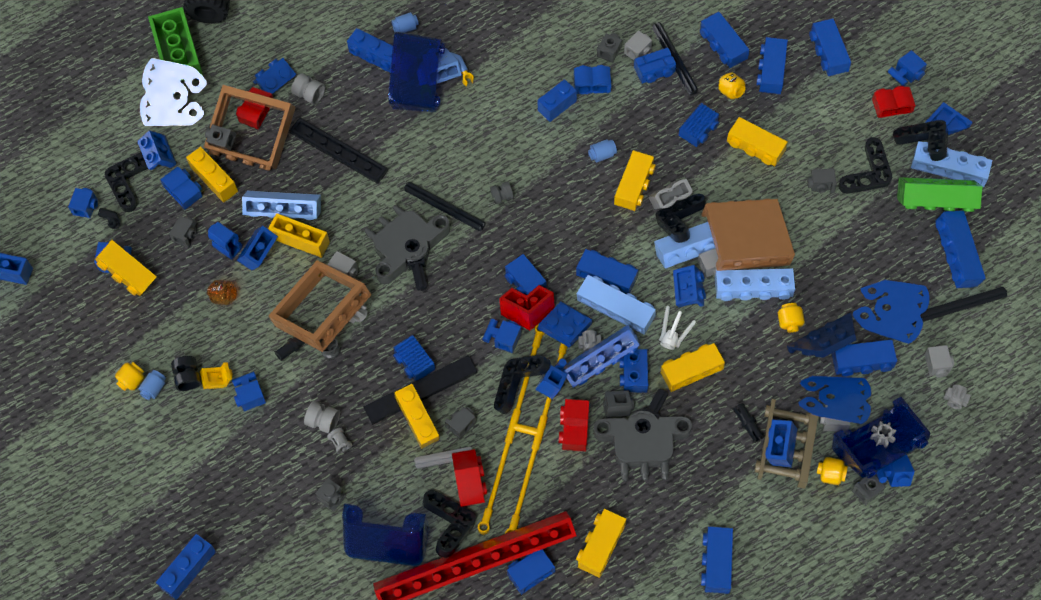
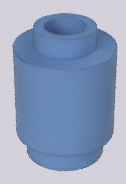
(405, 23)
(602, 150)
(152, 385)

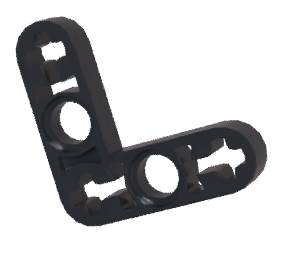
(931, 131)
(873, 175)
(120, 180)
(672, 216)
(505, 398)
(456, 522)

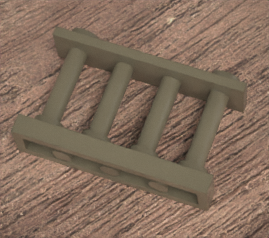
(803, 456)

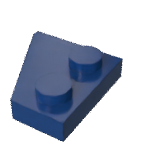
(954, 120)

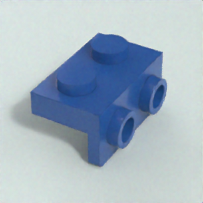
(275, 76)

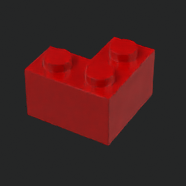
(527, 309)
(575, 421)
(468, 471)

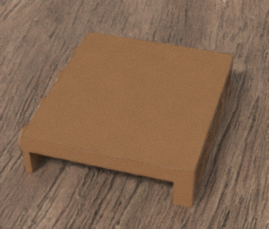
(749, 234)

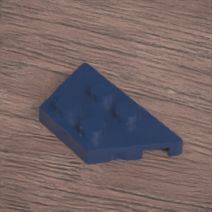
(827, 338)

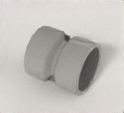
(307, 88)
(320, 417)

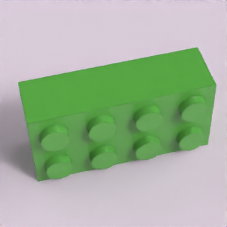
(174, 38)
(939, 193)

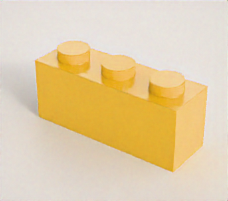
(756, 142)
(212, 174)
(634, 181)
(299, 235)
(125, 268)
(692, 367)
(416, 416)
(601, 542)

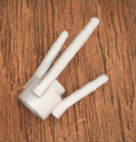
(670, 338)

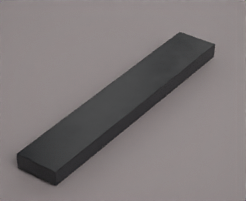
(338, 150)
(424, 387)

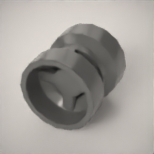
(501, 192)
(331, 354)

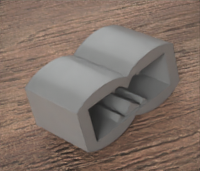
(667, 197)

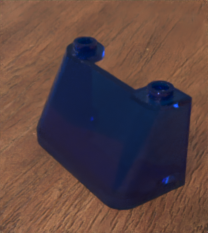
(414, 72)
(862, 453)
(383, 542)

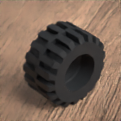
(207, 10)

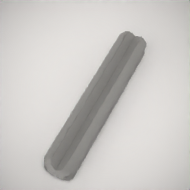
(437, 458)

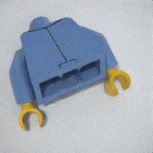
(451, 66)

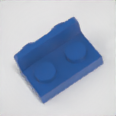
(156, 150)
(689, 286)

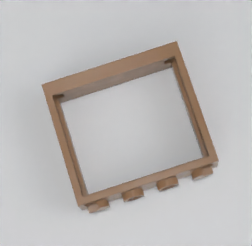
(219, 116)
(335, 321)

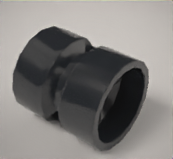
(185, 373)

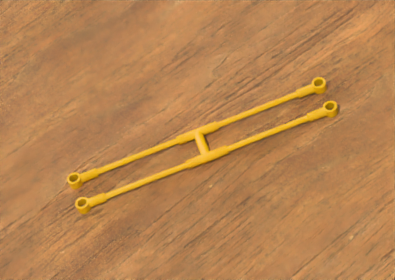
(514, 426)

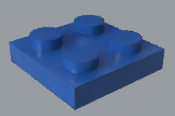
(565, 324)

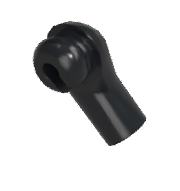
(111, 216)

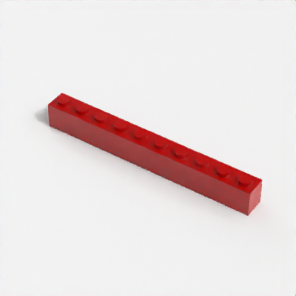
(476, 559)

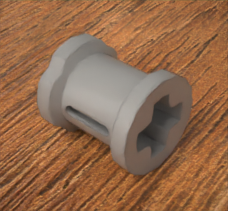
(339, 440)

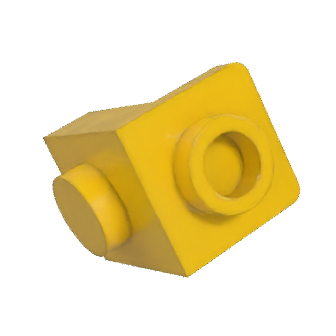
(216, 377)

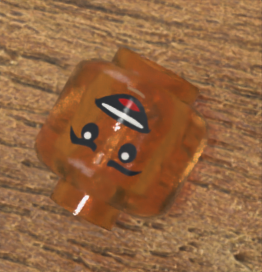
(222, 292)

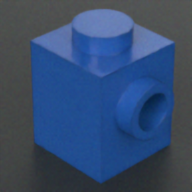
(83, 202)

